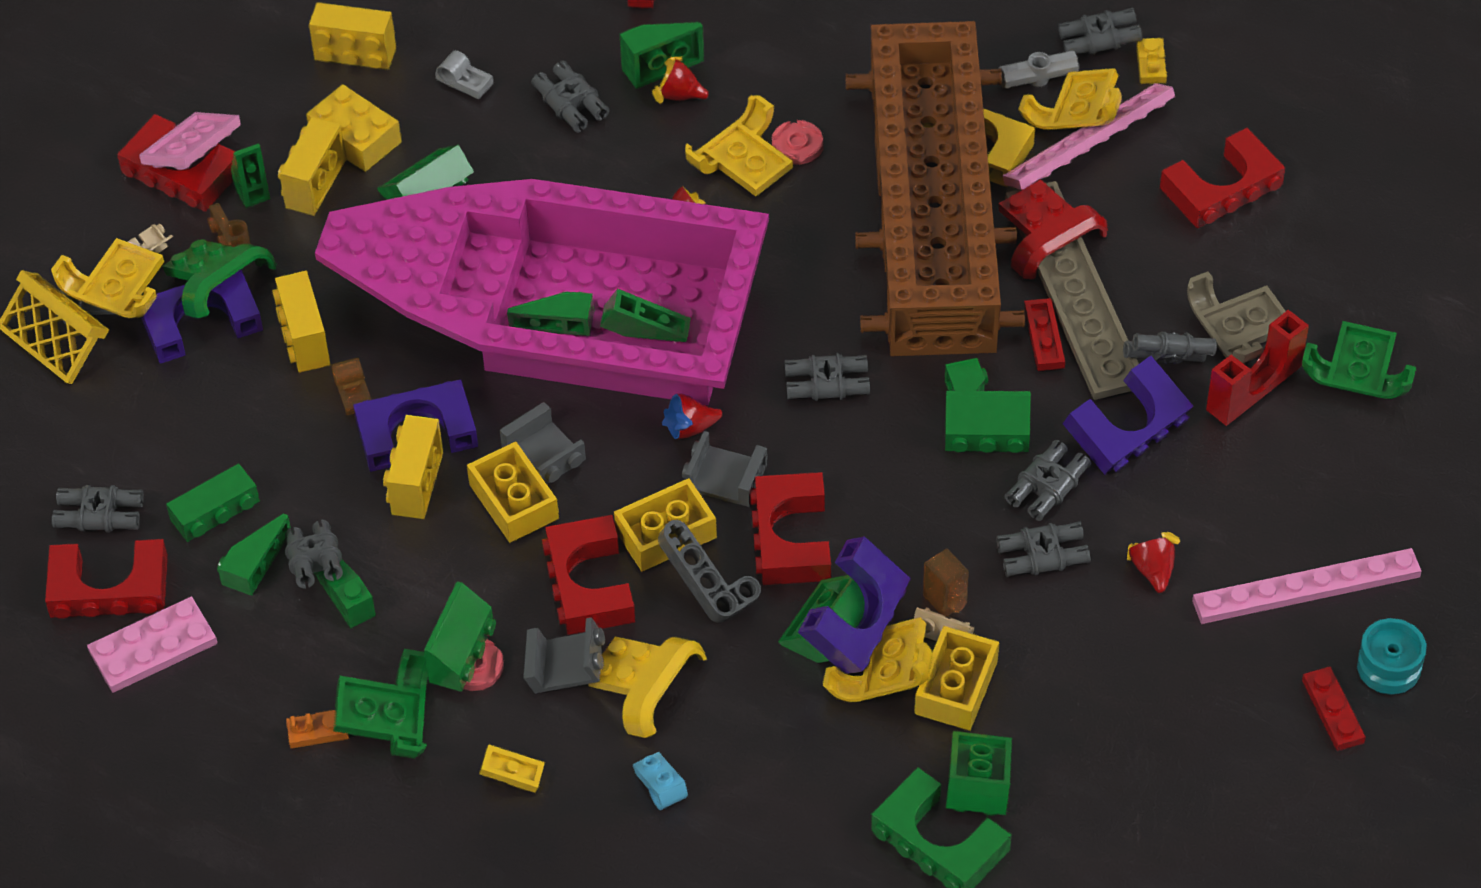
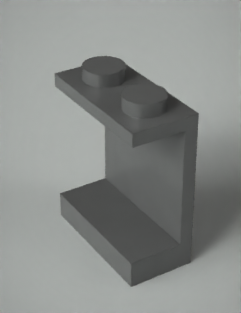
(544, 443)
(723, 472)
(563, 660)

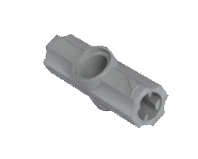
(1039, 69)

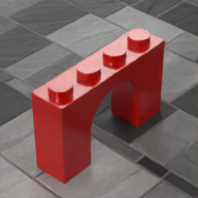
(195, 186)
(1206, 202)
(1238, 388)
(570, 545)
(783, 560)
(140, 593)

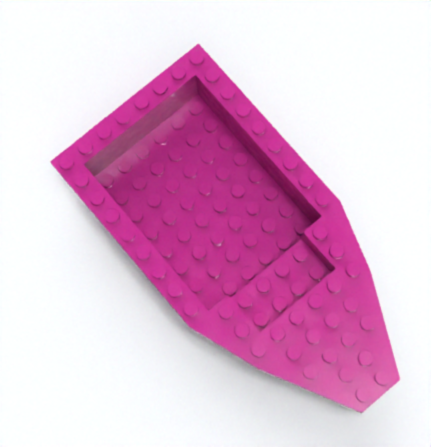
(481, 248)

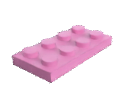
(190, 140)
(152, 644)

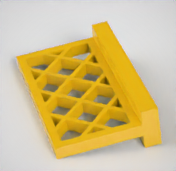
(59, 305)

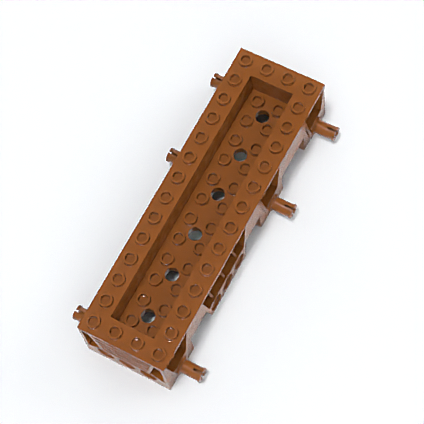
(951, 294)

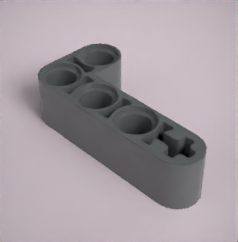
(705, 569)

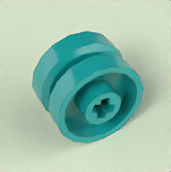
(1391, 656)

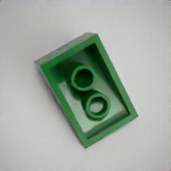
(650, 45)
(979, 773)

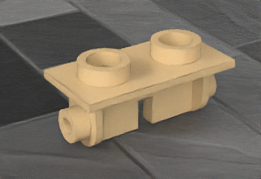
(152, 239)
(936, 621)

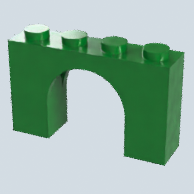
(953, 865)

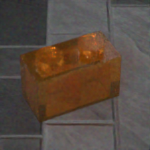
(945, 583)

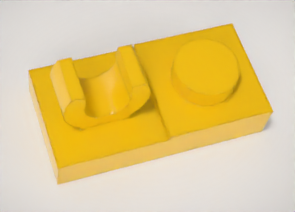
(1151, 61)
(512, 768)

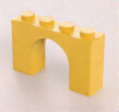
(1011, 140)

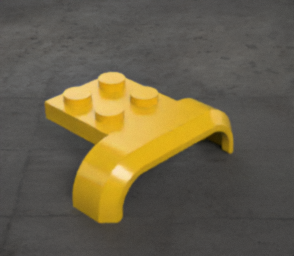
(1084, 101)
(742, 151)
(115, 281)
(894, 666)
(643, 675)

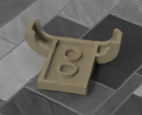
(1237, 323)

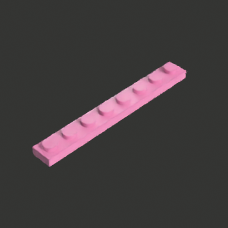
(1086, 137)
(1306, 586)

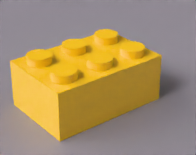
(352, 35)
(365, 128)
(312, 166)
(302, 322)
(413, 466)
(513, 492)
(643, 520)
(957, 678)

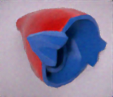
(688, 416)

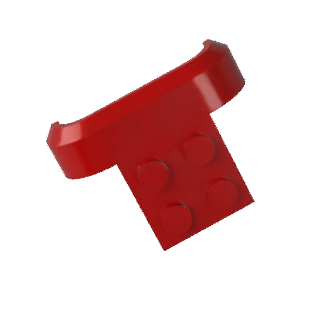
(1047, 223)

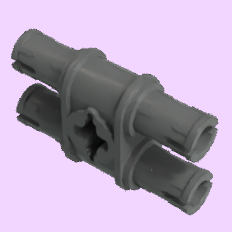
(1100, 32)
(570, 96)
(1170, 347)
(834, 367)
(1047, 480)
(97, 508)
(1043, 549)
(313, 554)

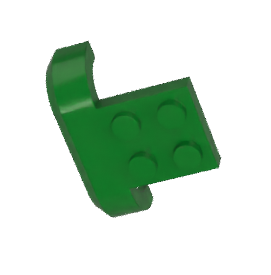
(207, 266)
(1360, 363)
(386, 709)

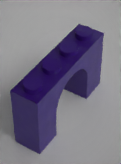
(229, 296)
(443, 402)
(1112, 446)
(881, 587)

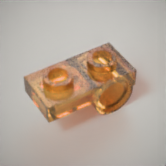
(230, 232)
(350, 383)

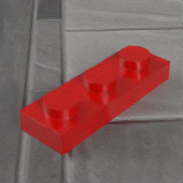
(1044, 334)
(1333, 708)

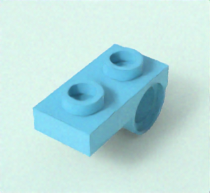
(661, 779)

